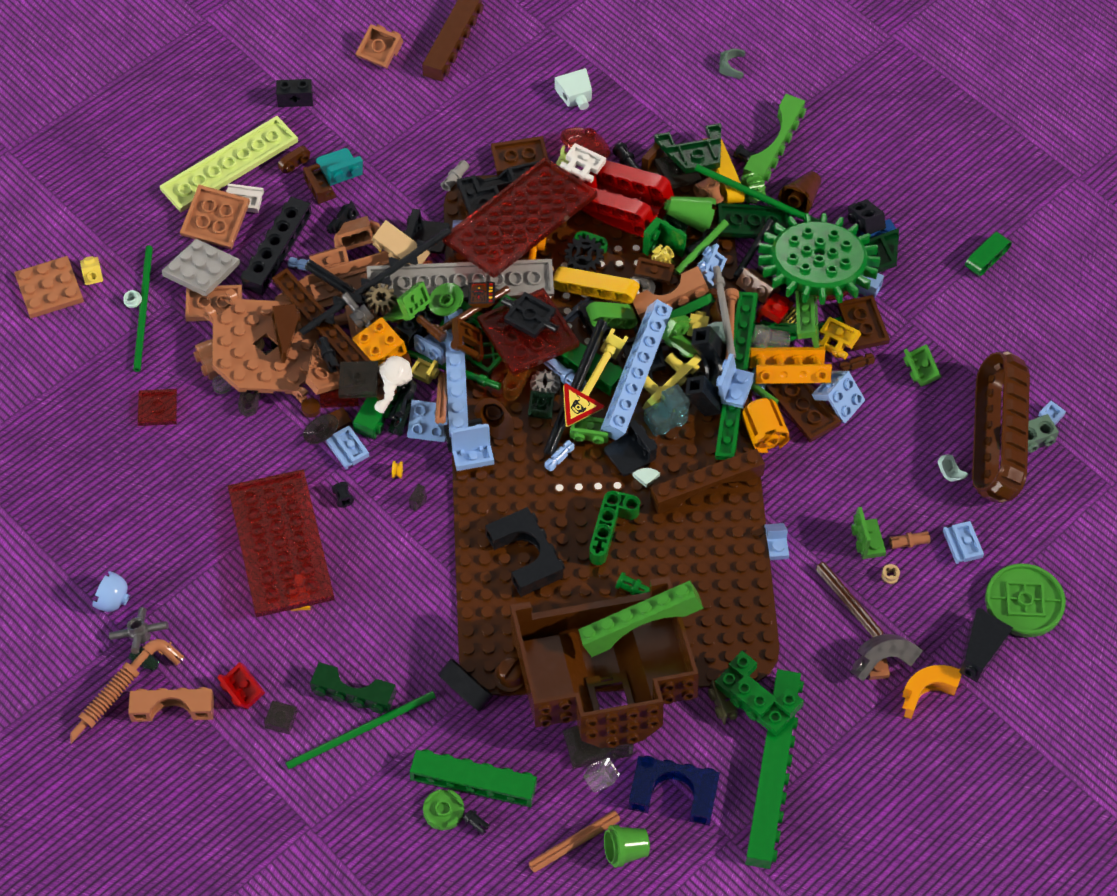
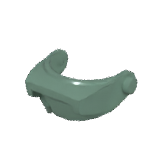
(725, 68)

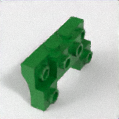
(753, 698)

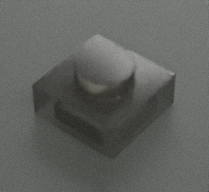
(418, 497)

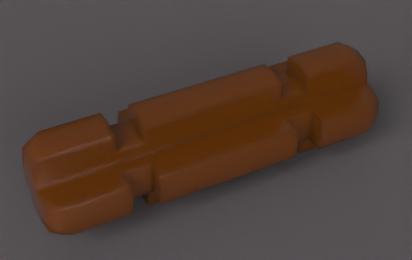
(857, 362)

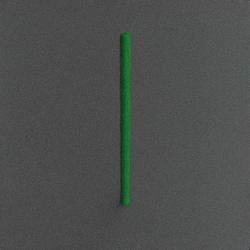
(751, 192)
(143, 308)
(360, 730)

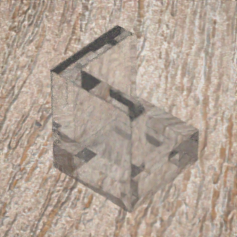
(601, 775)

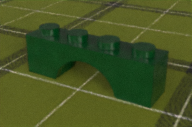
(376, 696)

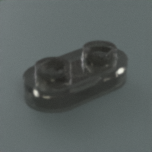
(249, 400)

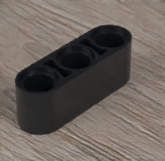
(465, 685)

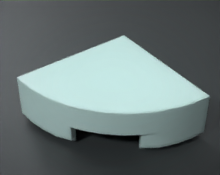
(646, 476)

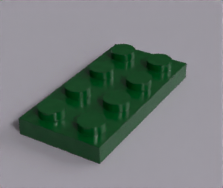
(748, 220)

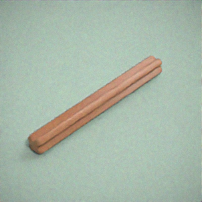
(441, 402)
(574, 841)

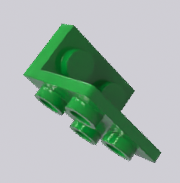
(663, 233)

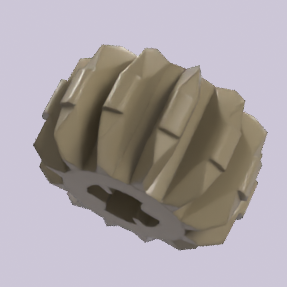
(389, 299)

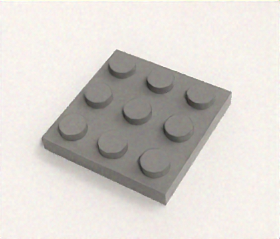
(201, 267)

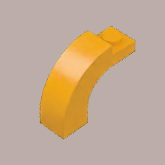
(930, 678)

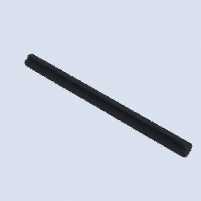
(577, 383)

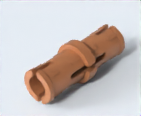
(909, 540)

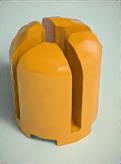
(765, 424)

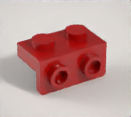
(774, 308)
(241, 686)

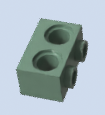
(1036, 435)

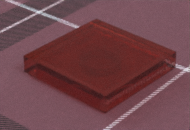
(157, 407)

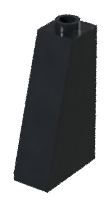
(983, 643)

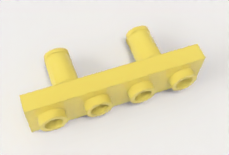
(682, 371)

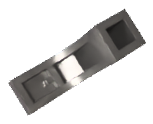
(882, 647)

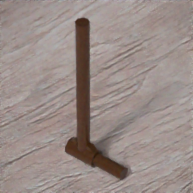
(440, 332)

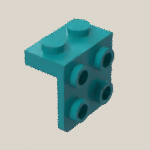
(340, 166)

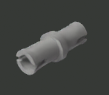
(454, 174)

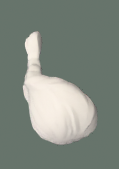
(394, 372)

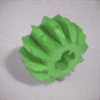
(755, 182)

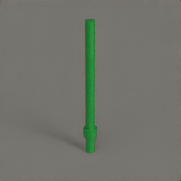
(481, 379)

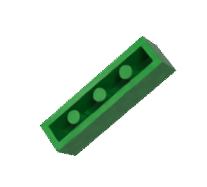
(369, 421)

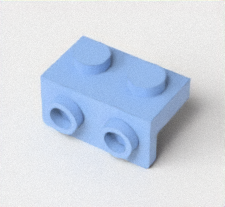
(710, 259)
(430, 347)

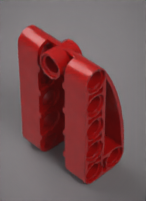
(628, 197)

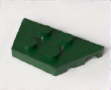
(887, 249)

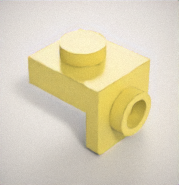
(91, 270)
(698, 320)
(425, 371)

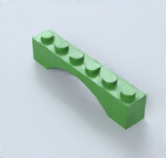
(789, 113)
(671, 603)

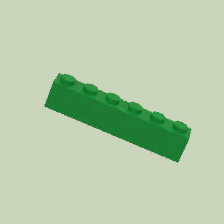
(473, 777)

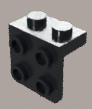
(422, 230)
(632, 450)

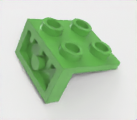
(409, 303)
(674, 336)
(868, 536)

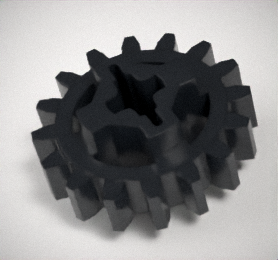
(585, 247)

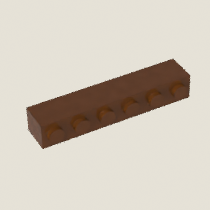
(451, 38)

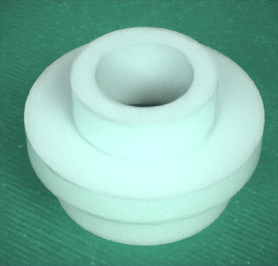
(132, 299)

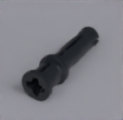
(625, 157)

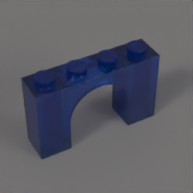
(651, 772)

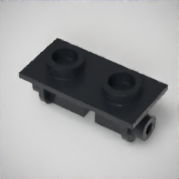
(347, 213)

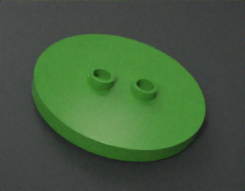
(1025, 599)

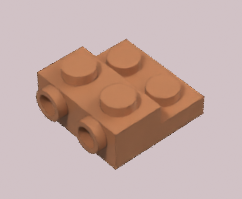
(379, 46)

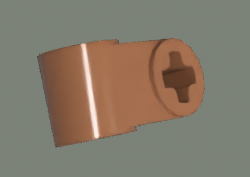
(708, 188)

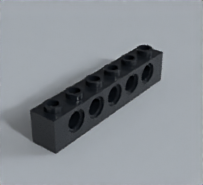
(276, 245)

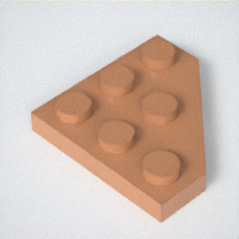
(318, 374)

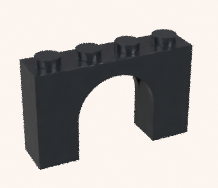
(703, 389)
(524, 527)

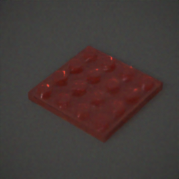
(521, 350)

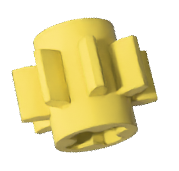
(663, 254)

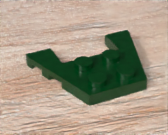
(689, 154)

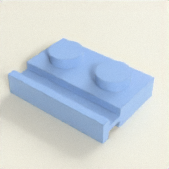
(347, 447)
(963, 542)

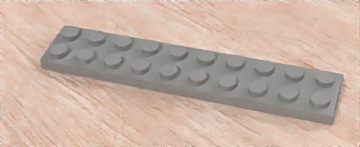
(519, 277)

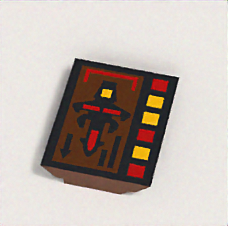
(481, 294)

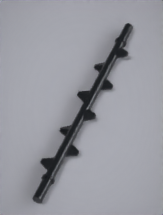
(383, 277)

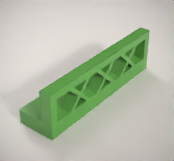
(807, 318)

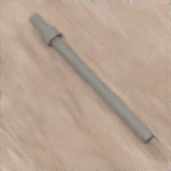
(719, 284)

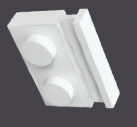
(253, 193)

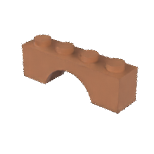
(690, 287)
(147, 703)

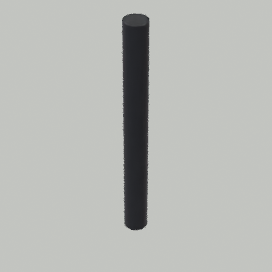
(752, 250)

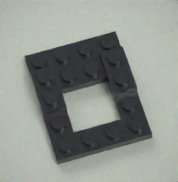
(478, 191)

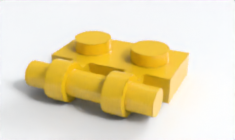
(840, 333)

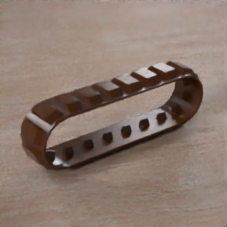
(1012, 374)

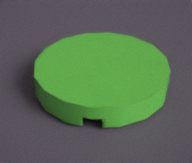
(443, 809)

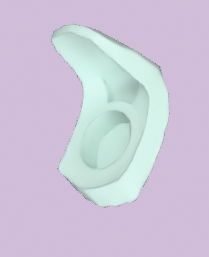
(950, 469)

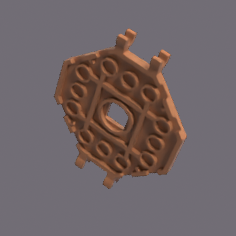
(246, 365)

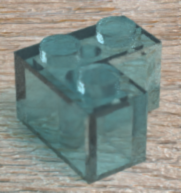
(668, 413)

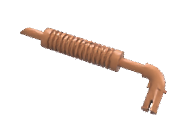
(119, 683)

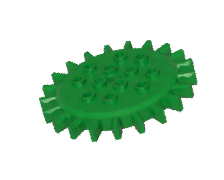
(836, 271)

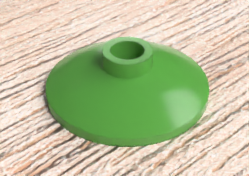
(446, 299)

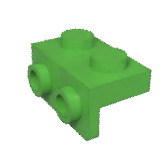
(922, 365)
(589, 430)

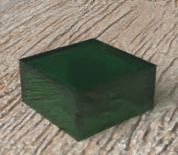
(541, 404)

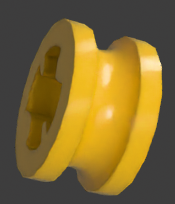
(397, 469)

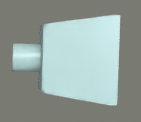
(574, 88)

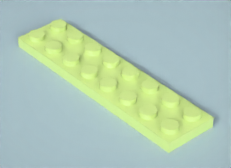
(230, 162)

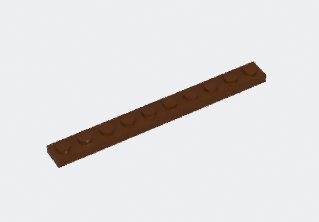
(311, 309)

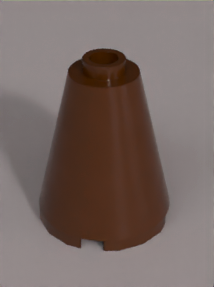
(801, 192)

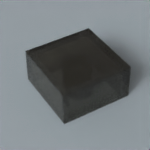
(280, 717)

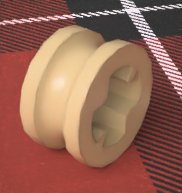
(889, 569)

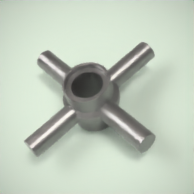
(360, 315)
(138, 630)

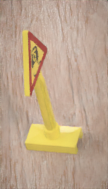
(579, 404)

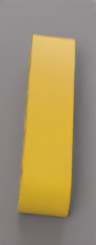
(727, 169)
(595, 285)

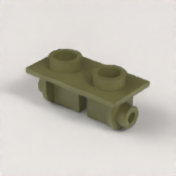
(723, 708)

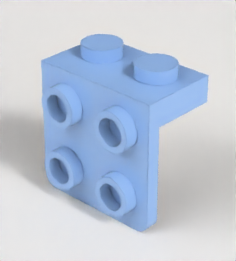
(471, 447)

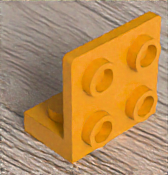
(380, 342)

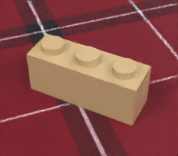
(396, 242)

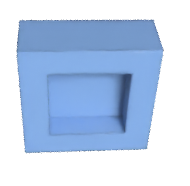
(1054, 411)

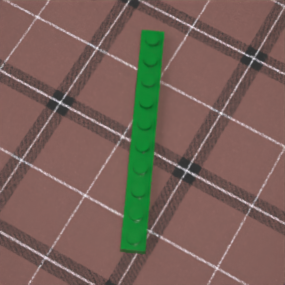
(743, 334)

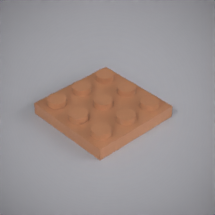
(215, 216)
(48, 287)

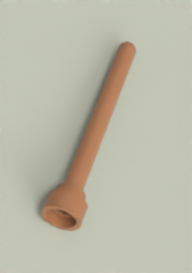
(732, 297)

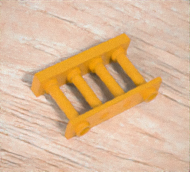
(790, 365)

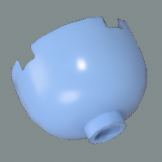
(111, 593)

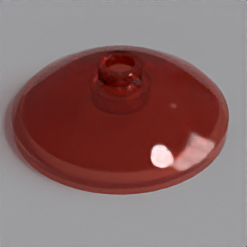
(586, 138)

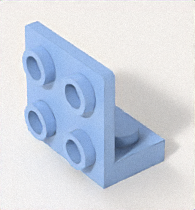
(734, 384)
(841, 393)
(422, 422)

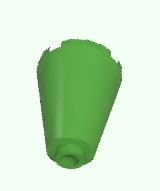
(691, 210)

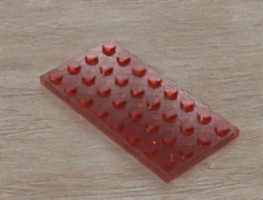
(519, 217)
(280, 543)

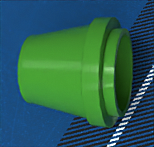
(625, 844)

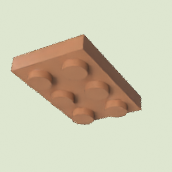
(196, 302)

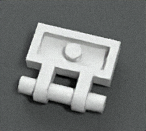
(584, 158)

